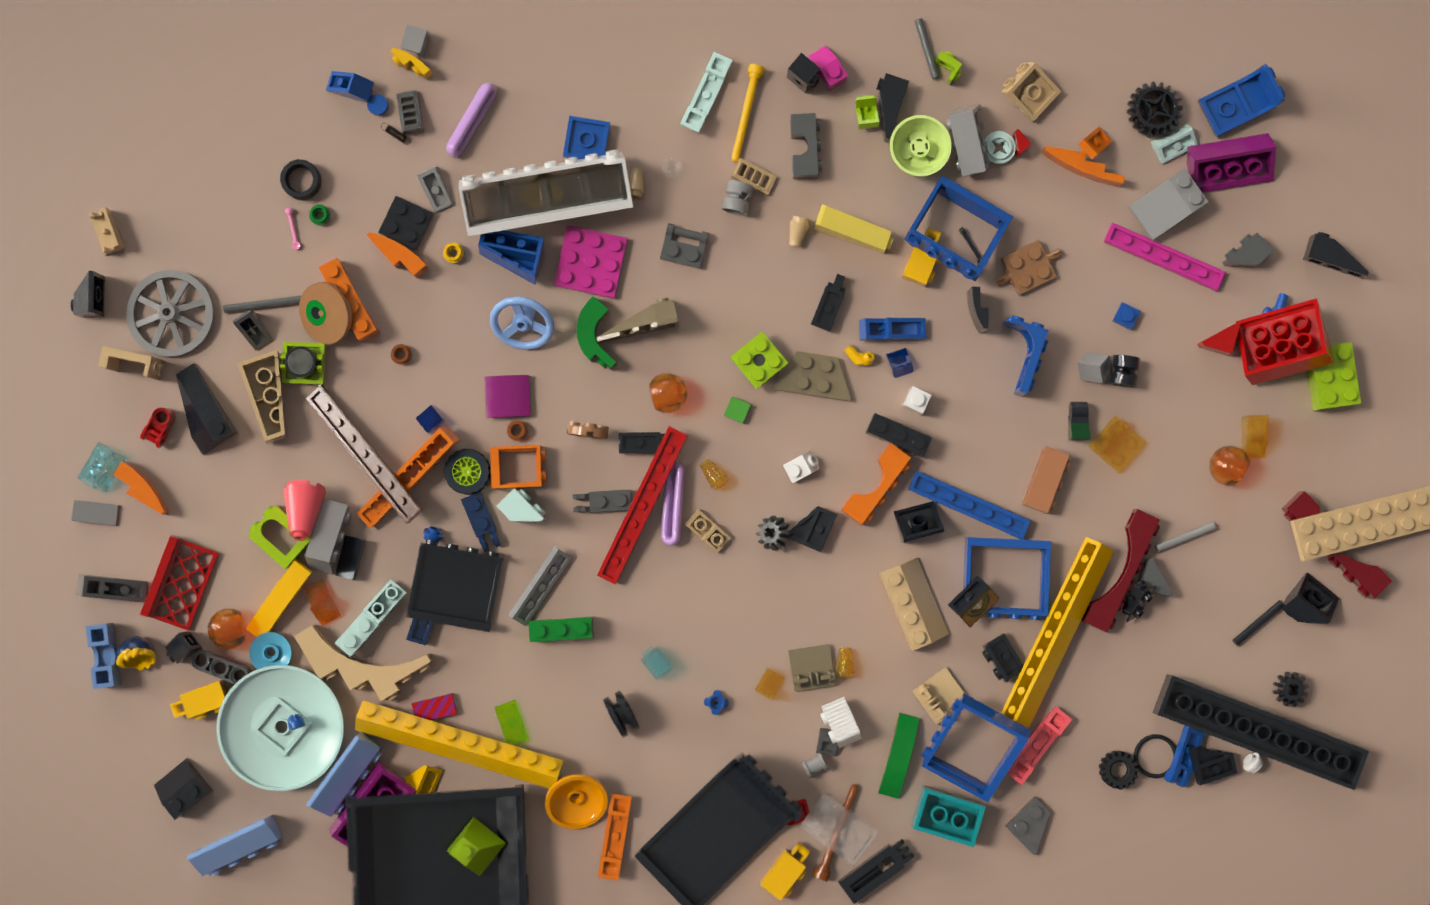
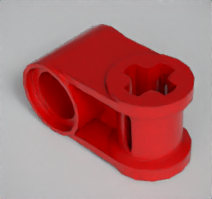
(157, 427)

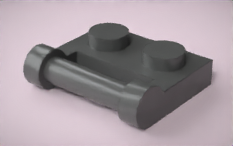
(680, 252)

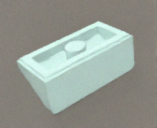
(1174, 143)

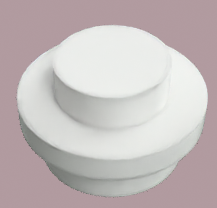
(1252, 762)

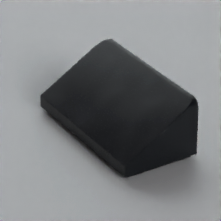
(350, 557)

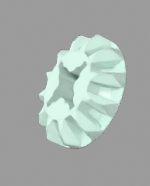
(1008, 147)

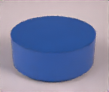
(377, 105)

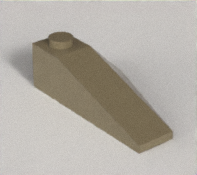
(651, 319)

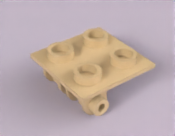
(938, 694)

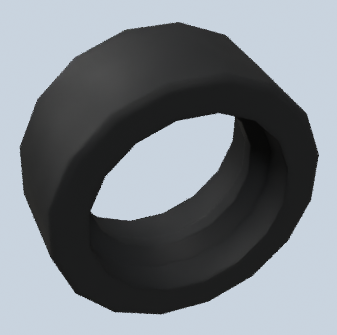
(295, 164)

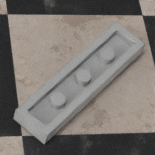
(540, 586)

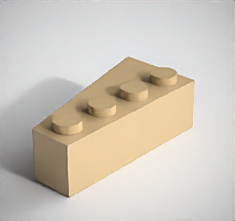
(265, 391)

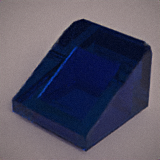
(900, 363)
(429, 419)

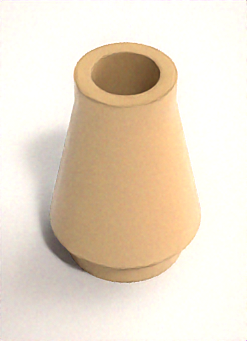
(636, 183)
(798, 230)

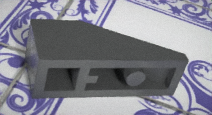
(111, 588)

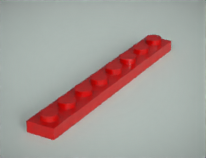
(642, 505)

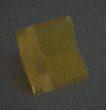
(769, 683)

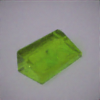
(511, 722)

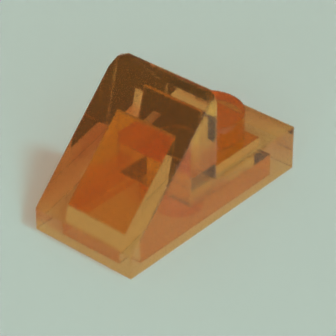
(321, 602)

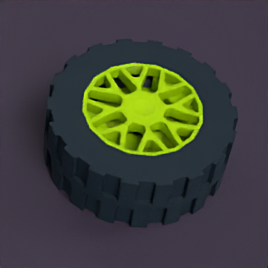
(467, 471)

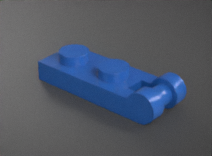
(1182, 757)

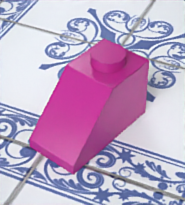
(830, 68)

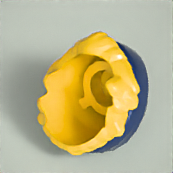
(135, 653)

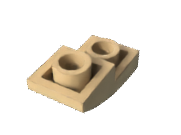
(707, 531)

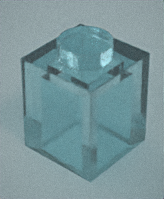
(656, 661)

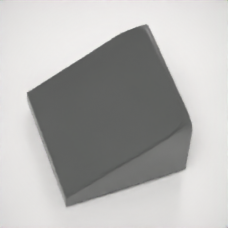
(825, 744)

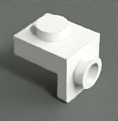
(801, 466)

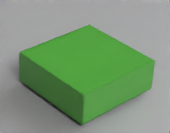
(737, 410)

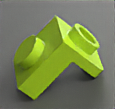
(949, 62)
(867, 111)

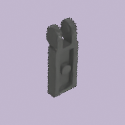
(604, 501)

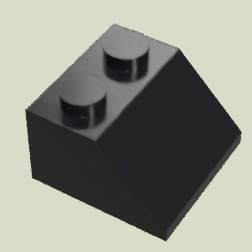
(182, 789)

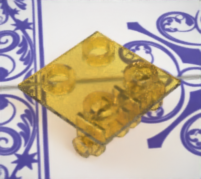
(1117, 444)

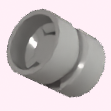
(737, 197)

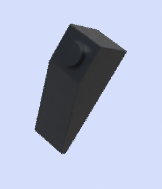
(890, 99)
(1330, 254)

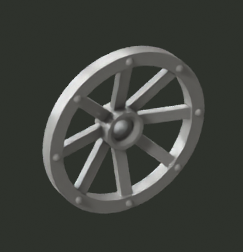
(174, 316)

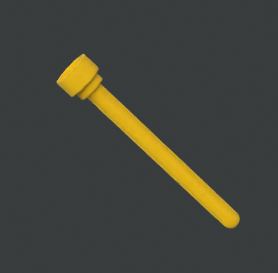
(755, 73)

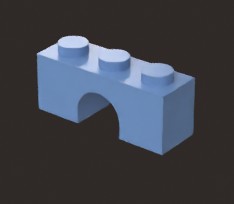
(103, 643)

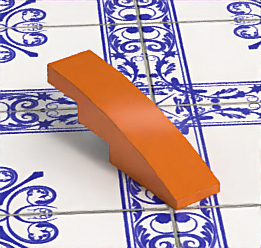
(1075, 162)

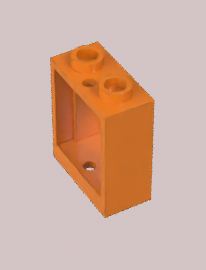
(496, 477)

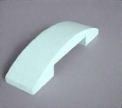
(706, 92)

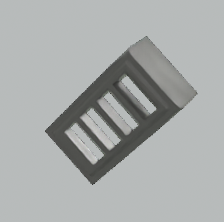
(411, 128)

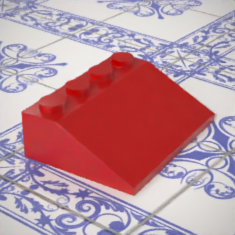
(1284, 342)

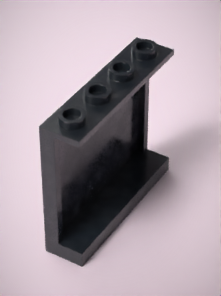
(454, 586)

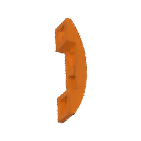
(614, 837)

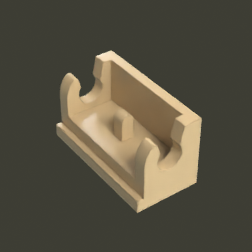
(107, 231)

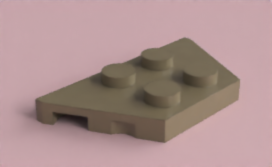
(813, 376)

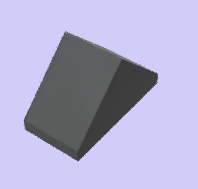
(252, 329)
(1153, 576)

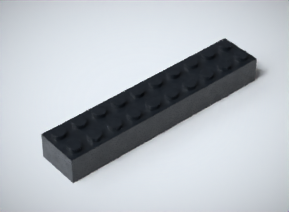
(1260, 732)

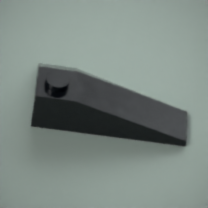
(204, 414)

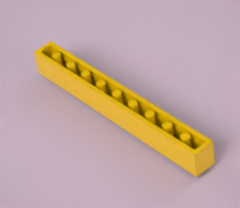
(1057, 632)
(458, 744)

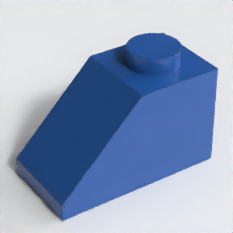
(350, 85)

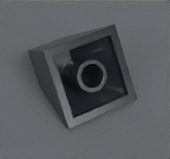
(89, 296)
(1310, 601)

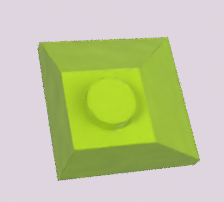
(476, 846)

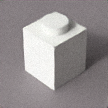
(916, 400)

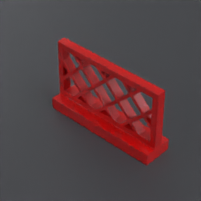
(160, 581)

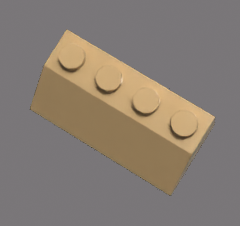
(914, 604)

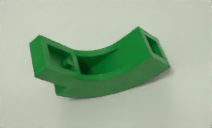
(587, 323)

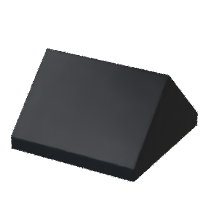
(918, 521)

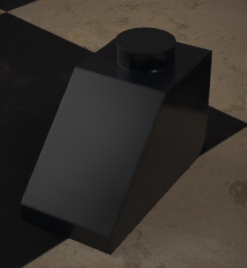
(182, 647)

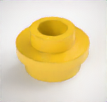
(453, 246)

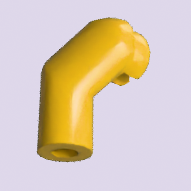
(861, 359)

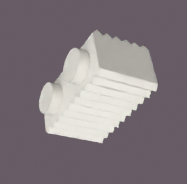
(841, 722)

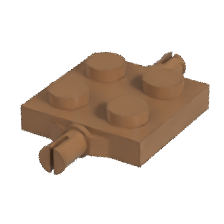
(1028, 267)

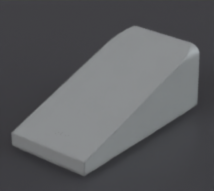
(435, 189)
(94, 512)

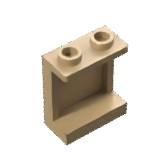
(111, 358)

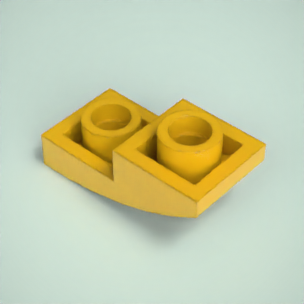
(407, 60)

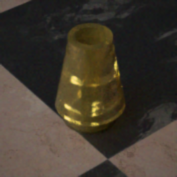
(714, 475)
(845, 664)

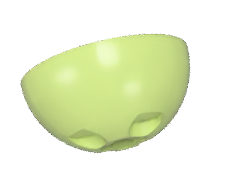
(927, 137)

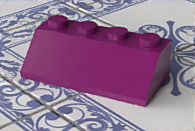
(1232, 162)
(380, 782)

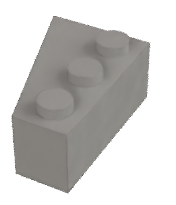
(968, 140)
(327, 536)

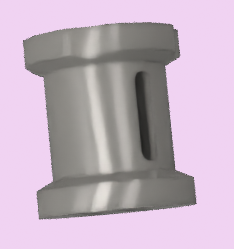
(814, 765)

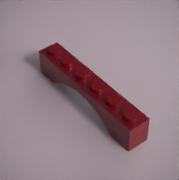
(1139, 532)
(1367, 578)

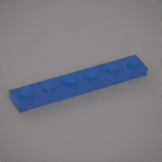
(969, 505)

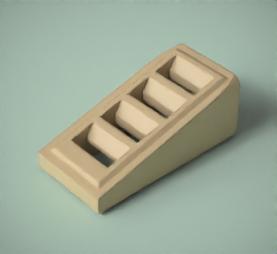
(749, 166)

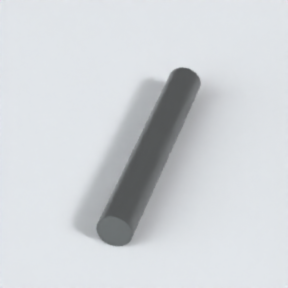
(927, 48)

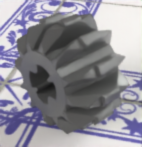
(780, 533)

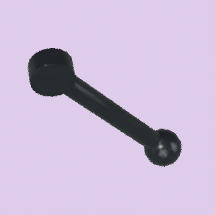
(964, 234)

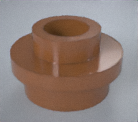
(394, 354)
(510, 430)

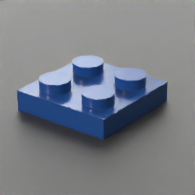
(585, 137)

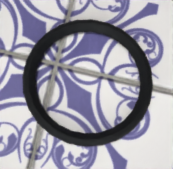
(1142, 741)

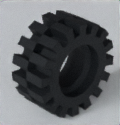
(1127, 779)

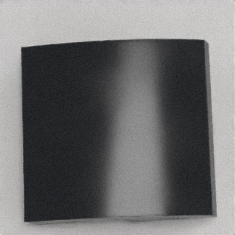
(978, 315)

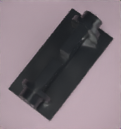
(1135, 606)

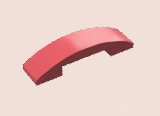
(1038, 743)

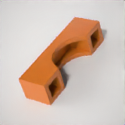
(362, 322)
(892, 462)

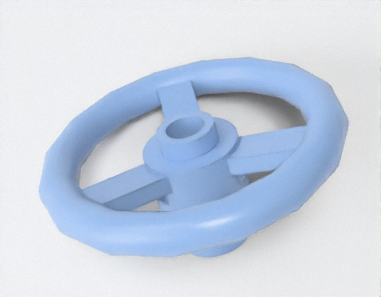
(523, 320)

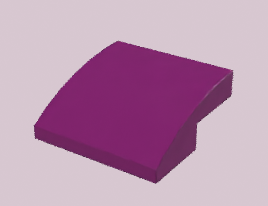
(507, 396)

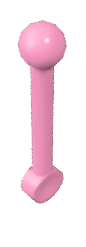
(296, 245)

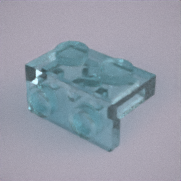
(100, 468)

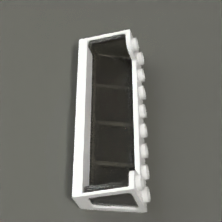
(545, 193)

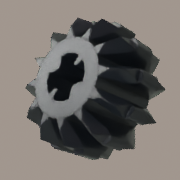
(1283, 689)

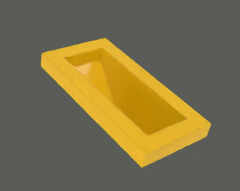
(424, 779)

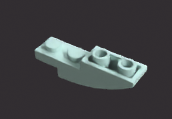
(370, 618)

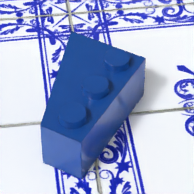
(514, 252)

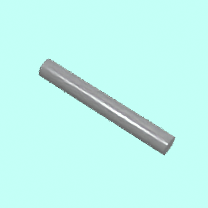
(1185, 537)

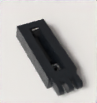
(869, 875)

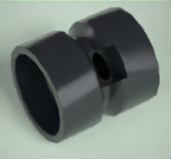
(1124, 363)

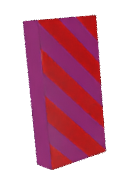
(435, 707)

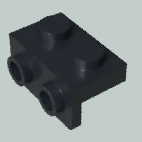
(1003, 657)

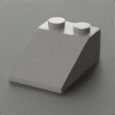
(1168, 204)

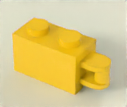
(920, 264)
(200, 701)
(785, 872)

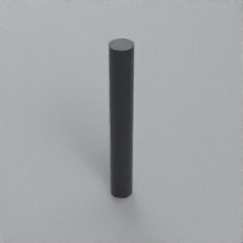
(1258, 623)

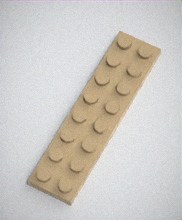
(1362, 524)

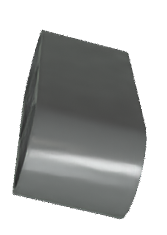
(211, 665)

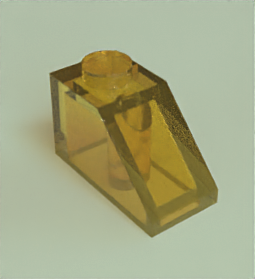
(1255, 435)

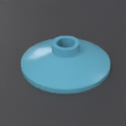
(259, 650)

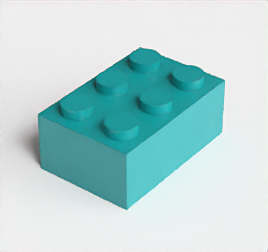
(948, 816)

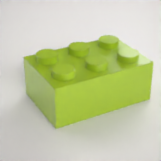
(1335, 383)

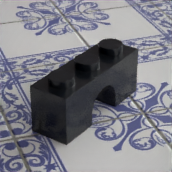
(899, 435)

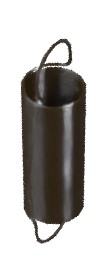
(395, 133)

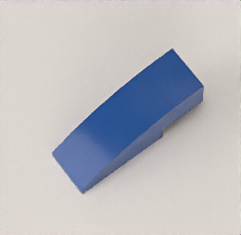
(892, 329)

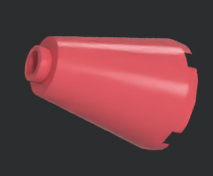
(302, 507)

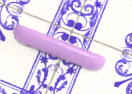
(471, 119)
(673, 505)

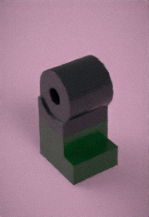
(1078, 421)

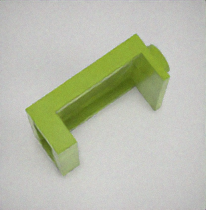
(258, 538)

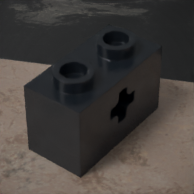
(804, 73)

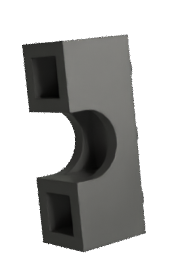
(805, 128)

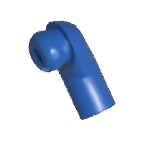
(1280, 303)

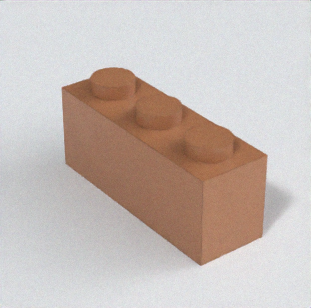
(1046, 480)

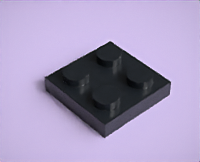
(405, 223)

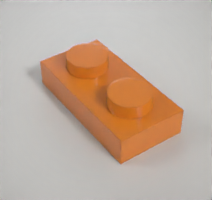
(1095, 142)

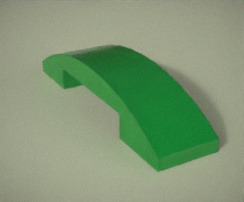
(899, 755)

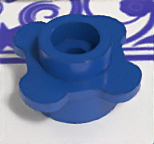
(716, 697)

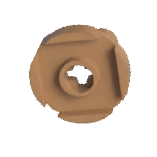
(587, 430)

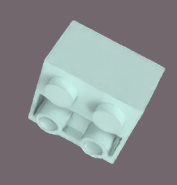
(519, 508)

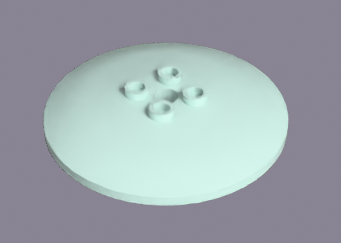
(250, 735)

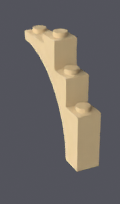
(327, 659)

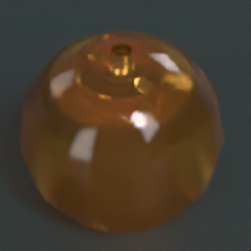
(668, 392)
(1229, 465)
(227, 628)

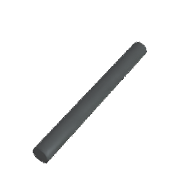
(261, 304)

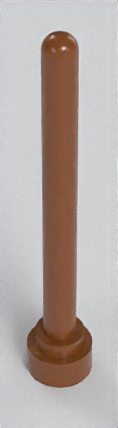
(822, 870)

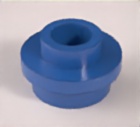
(433, 533)

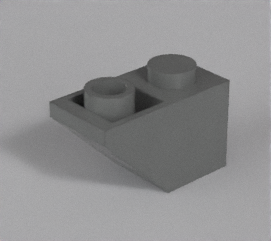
(1250, 253)

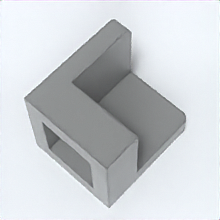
(415, 40)
(1095, 367)

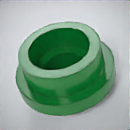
(313, 214)

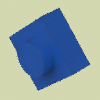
(1126, 316)

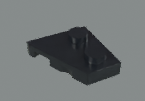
(814, 529)
(1211, 764)

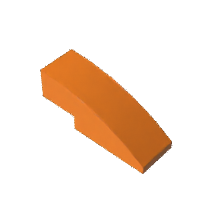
(398, 254)
(141, 487)

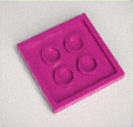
(590, 262)

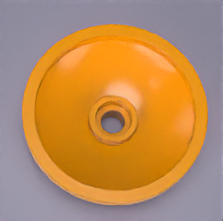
(576, 810)

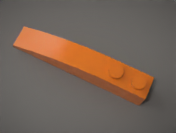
(412, 472)

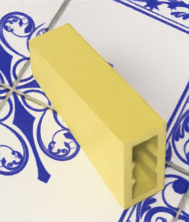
(852, 229)

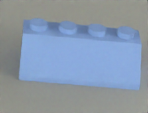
(345, 774)
(235, 846)

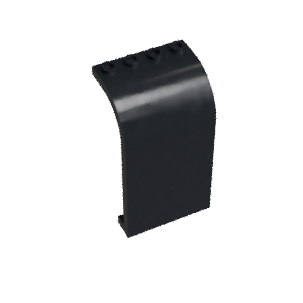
(717, 831)

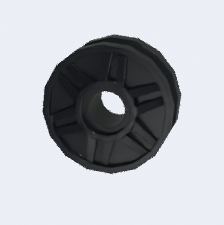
(621, 714)

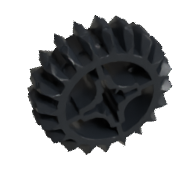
(1147, 106)

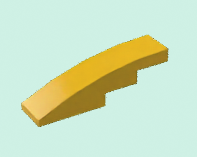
(279, 599)

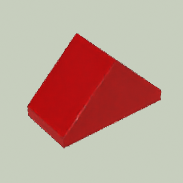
(1223, 341)

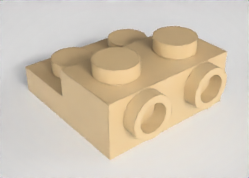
(1030, 90)

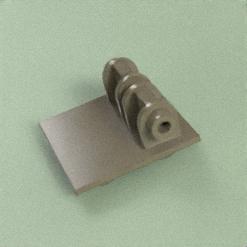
(812, 667)

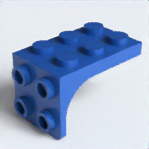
(1242, 100)
(1036, 344)

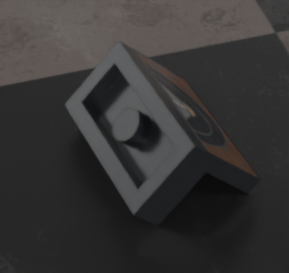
(973, 601)

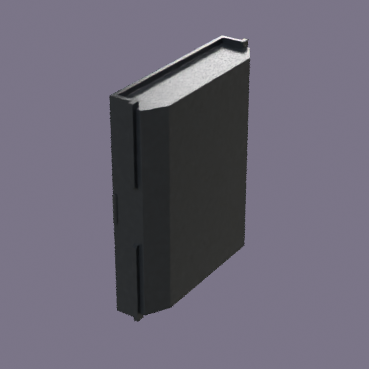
(403, 842)

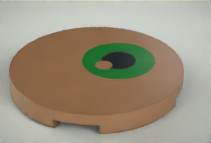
(325, 312)

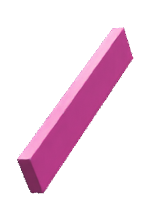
(1164, 257)

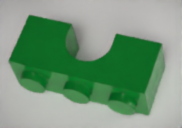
(561, 629)

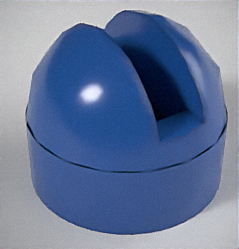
(296, 722)

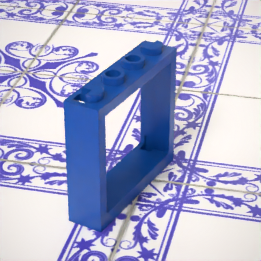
(974, 205)
(1014, 613)
(960, 778)

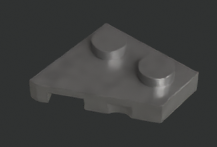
(1029, 824)

